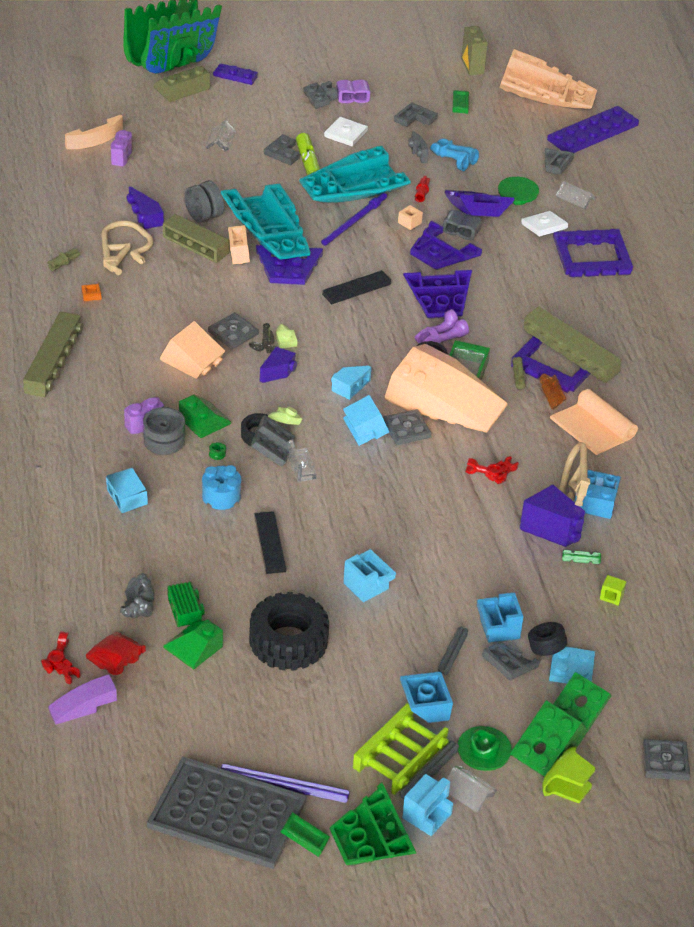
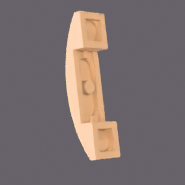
(95, 136)

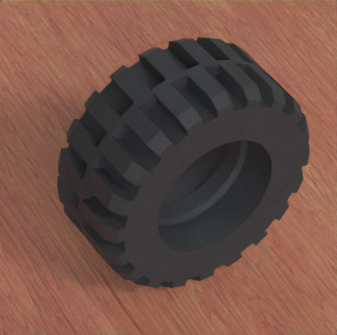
(289, 650)

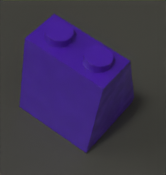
(552, 517)

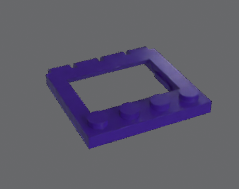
(595, 237)
(536, 368)

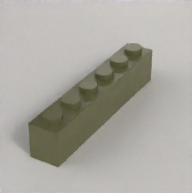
(572, 344)
(52, 354)

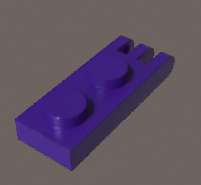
(236, 74)

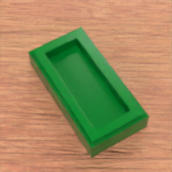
(460, 101)
(305, 834)

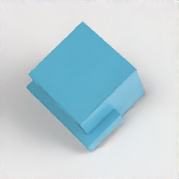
(365, 420)
(367, 575)
(427, 804)

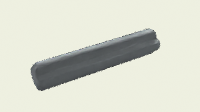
(453, 650)

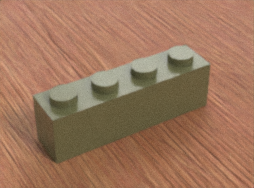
(196, 238)

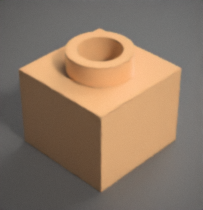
(410, 217)

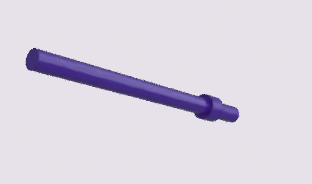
(373, 204)

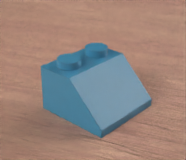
(428, 696)

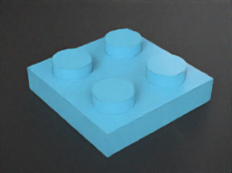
(569, 661)

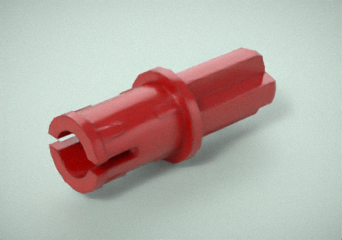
(422, 189)

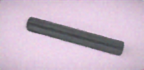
(432, 766)

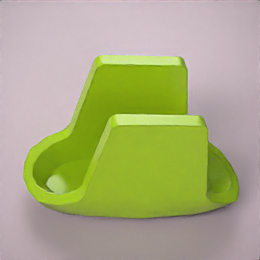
(569, 777)

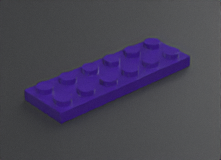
(593, 130)

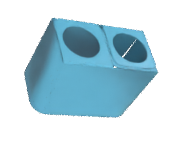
(125, 489)

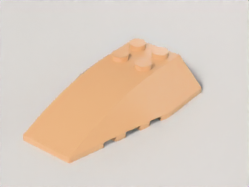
(536, 81)
(443, 390)

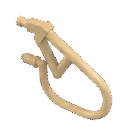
(112, 262)
(580, 479)

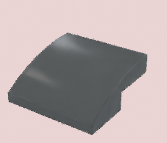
(272, 440)

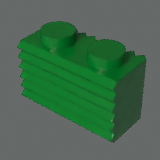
(185, 604)

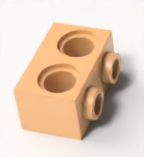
(239, 244)

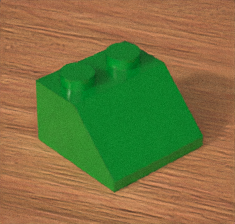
(202, 416)

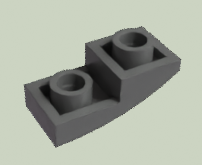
(418, 146)

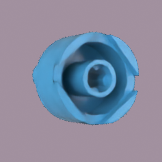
(221, 486)

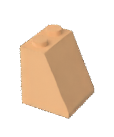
(193, 351)

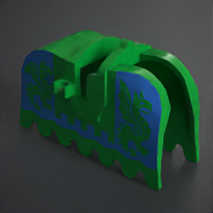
(169, 34)

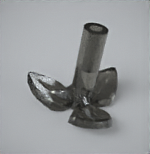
(267, 340)

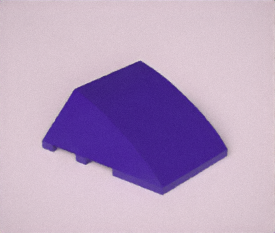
(479, 203)
(440, 292)

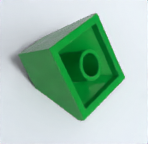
(196, 643)

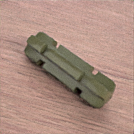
(518, 373)

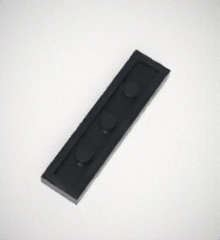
(356, 287)
(270, 542)

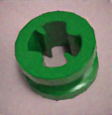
(217, 455)

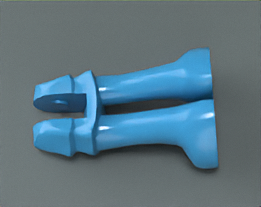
(462, 154)

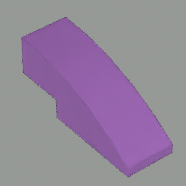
(83, 700)

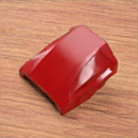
(115, 653)

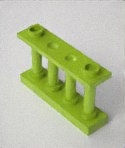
(391, 732)

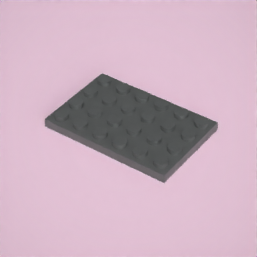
(225, 812)

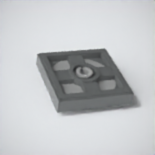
(233, 330)
(407, 427)
(666, 759)

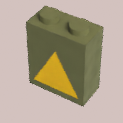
(474, 50)

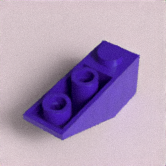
(147, 210)

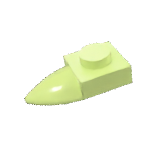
(285, 337)
(286, 415)

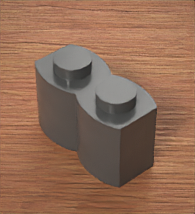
(462, 225)

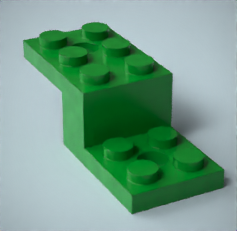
(560, 724)

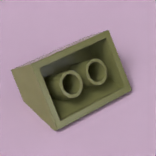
(184, 83)

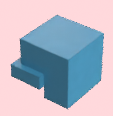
(501, 617)

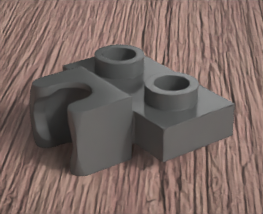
(321, 95)

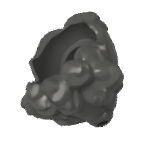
(139, 597)

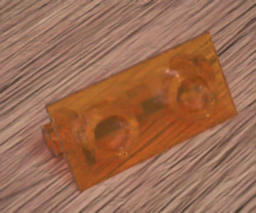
(552, 390)

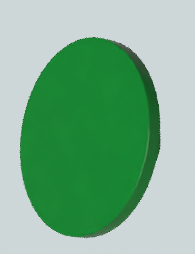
(520, 188)
(484, 748)

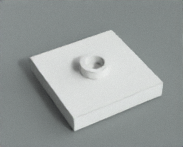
(346, 131)
(544, 223)

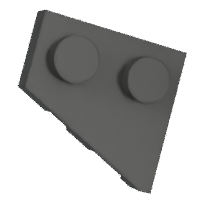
(557, 160)
(509, 661)

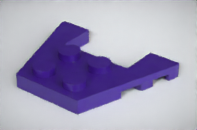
(437, 252)
(289, 270)

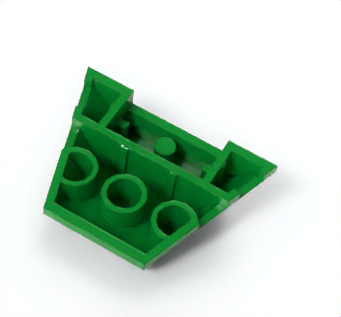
(371, 831)

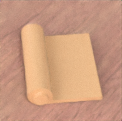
(595, 423)

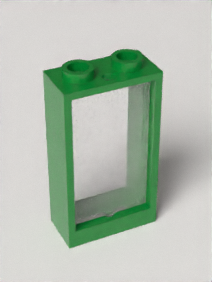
(471, 356)

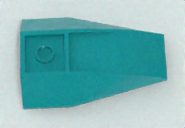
(355, 177)

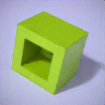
(613, 590)

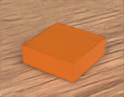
(91, 292)

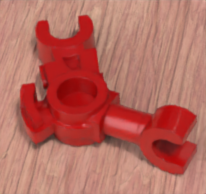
(494, 472)
(57, 661)

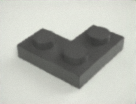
(415, 112)
(281, 150)

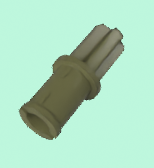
(63, 259)

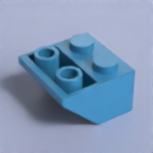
(600, 494)

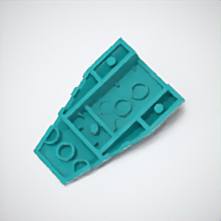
(270, 220)

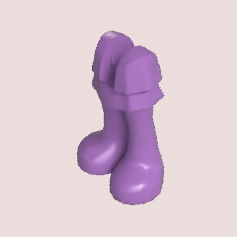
(449, 329)

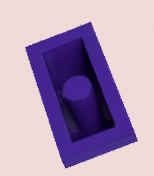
(278, 365)

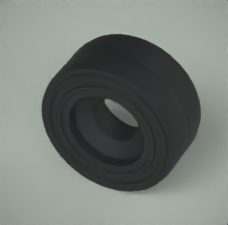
(547, 638)

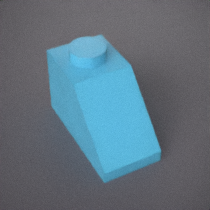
(350, 380)

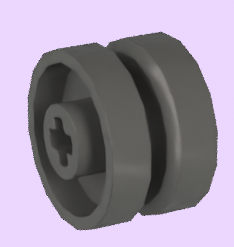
(204, 201)
(164, 430)

